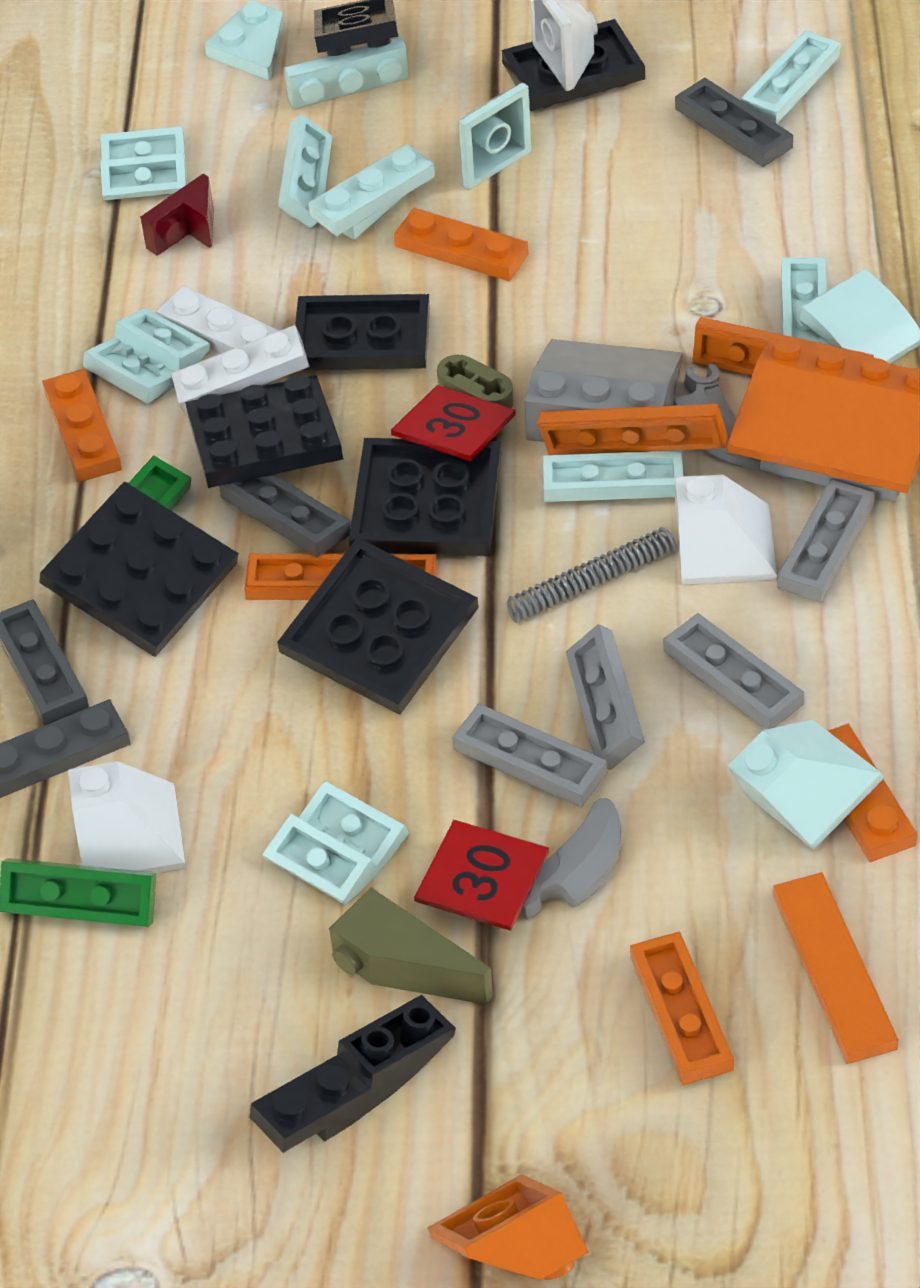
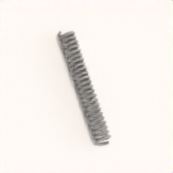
(591, 576)

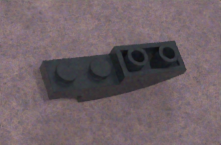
(355, 1081)

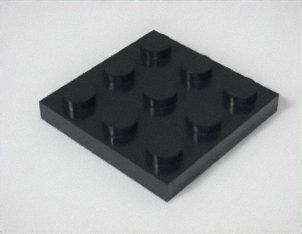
(263, 430)
(425, 499)
(139, 568)
(378, 625)

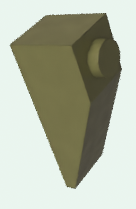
(404, 953)

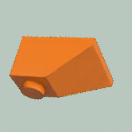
(516, 1229)

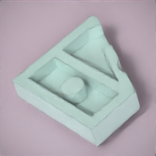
(249, 39)

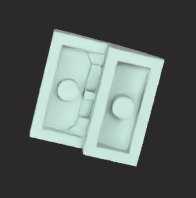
(143, 163)
(863, 318)
(145, 354)
(336, 843)

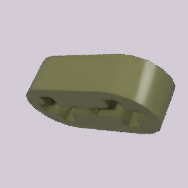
(475, 379)

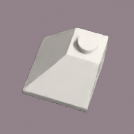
(563, 37)
(722, 532)
(126, 819)

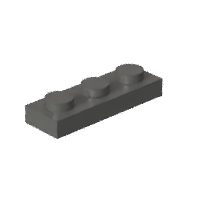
(734, 122)
(288, 512)
(40, 663)
(60, 746)

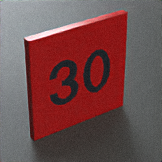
(453, 422)
(481, 874)

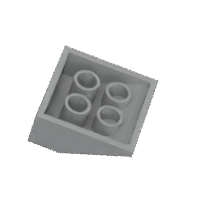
(598, 377)

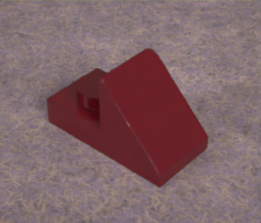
(181, 214)

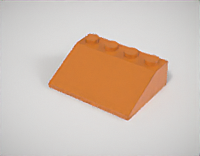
(831, 415)

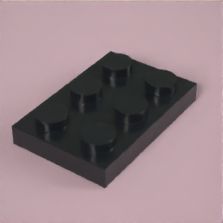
(354, 24)
(611, 66)
(364, 331)

